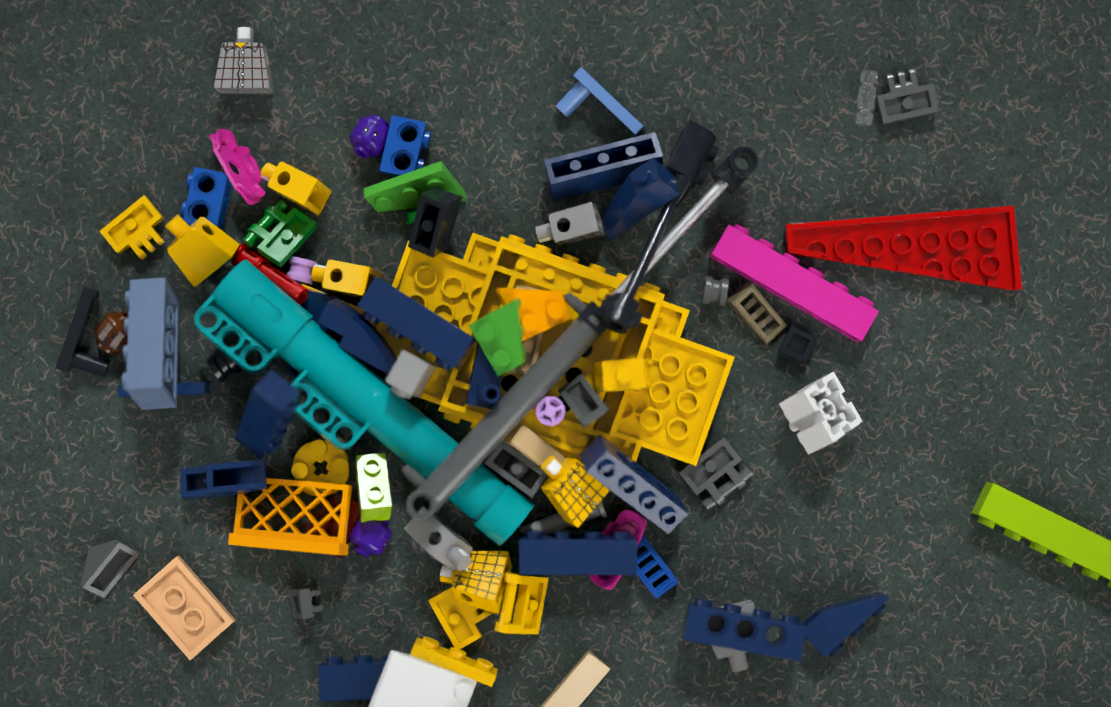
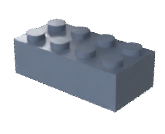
(151, 344)

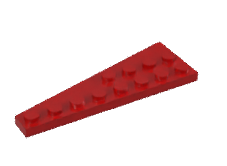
(946, 245)

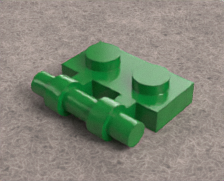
(285, 237)

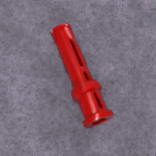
(288, 285)

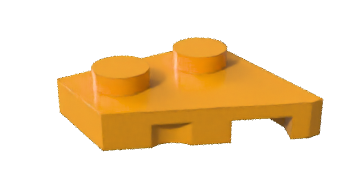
(538, 308)

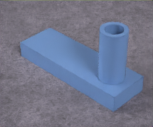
(588, 85)

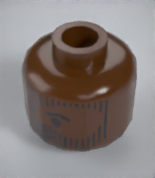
(111, 332)

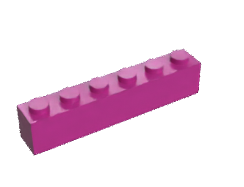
(794, 283)

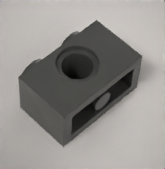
(516, 469)

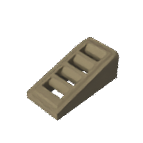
(739, 295)

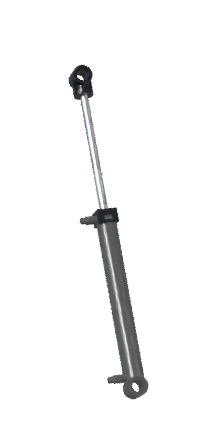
(553, 362)

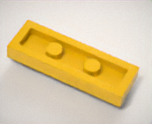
(454, 660)

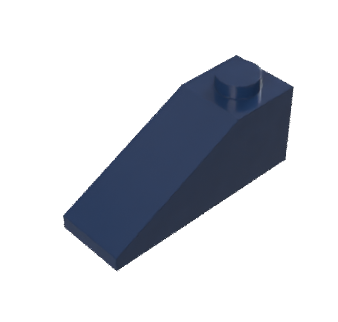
(639, 196)

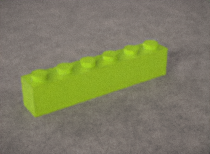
(1044, 531)

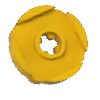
(319, 451)

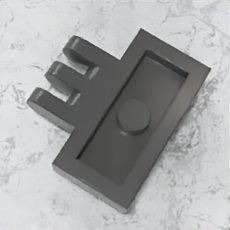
(905, 99)

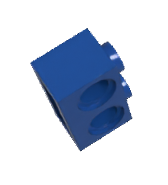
(397, 148)
(215, 200)

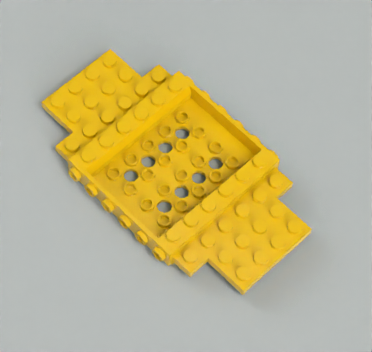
(683, 374)

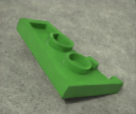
(405, 190)

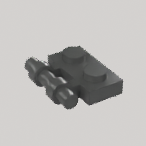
(712, 465)

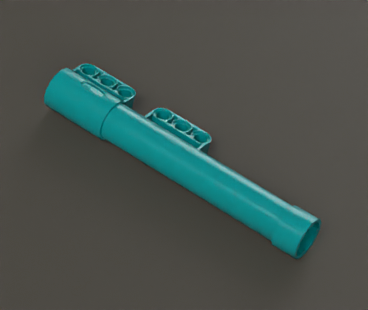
(348, 390)

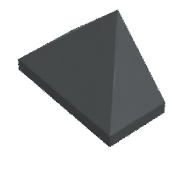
(583, 400)
(106, 565)

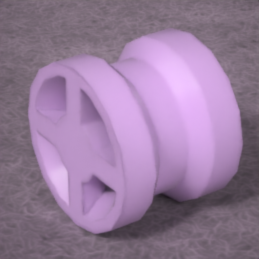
(301, 270)
(550, 411)

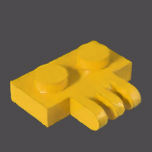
(135, 228)
(457, 618)

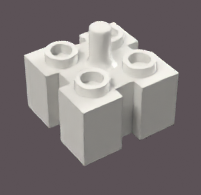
(820, 413)

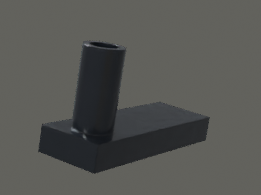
(69, 354)

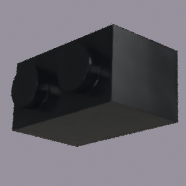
(434, 221)

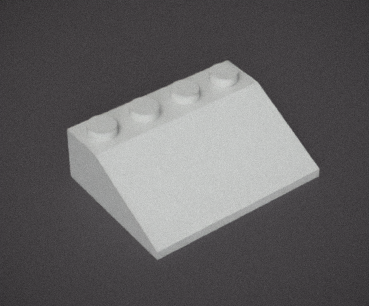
(418, 683)

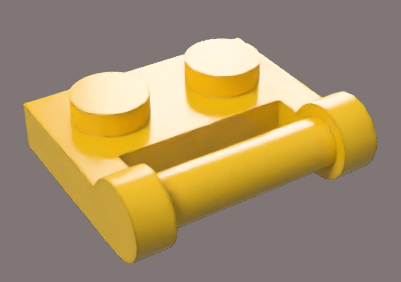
(528, 604)

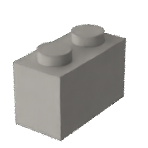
(410, 375)

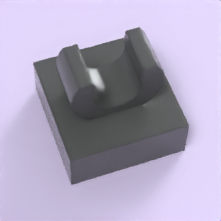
(302, 604)

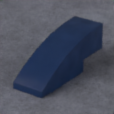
(358, 335)
(223, 479)

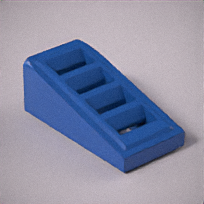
(666, 584)

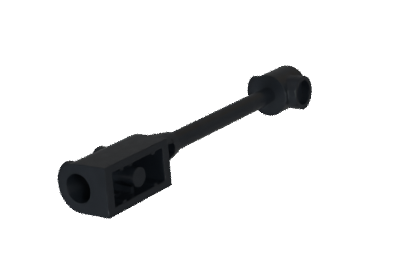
(687, 164)

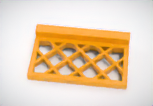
(293, 541)

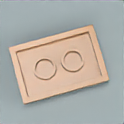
(184, 607)

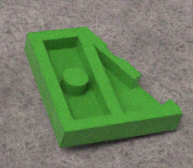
(501, 337)

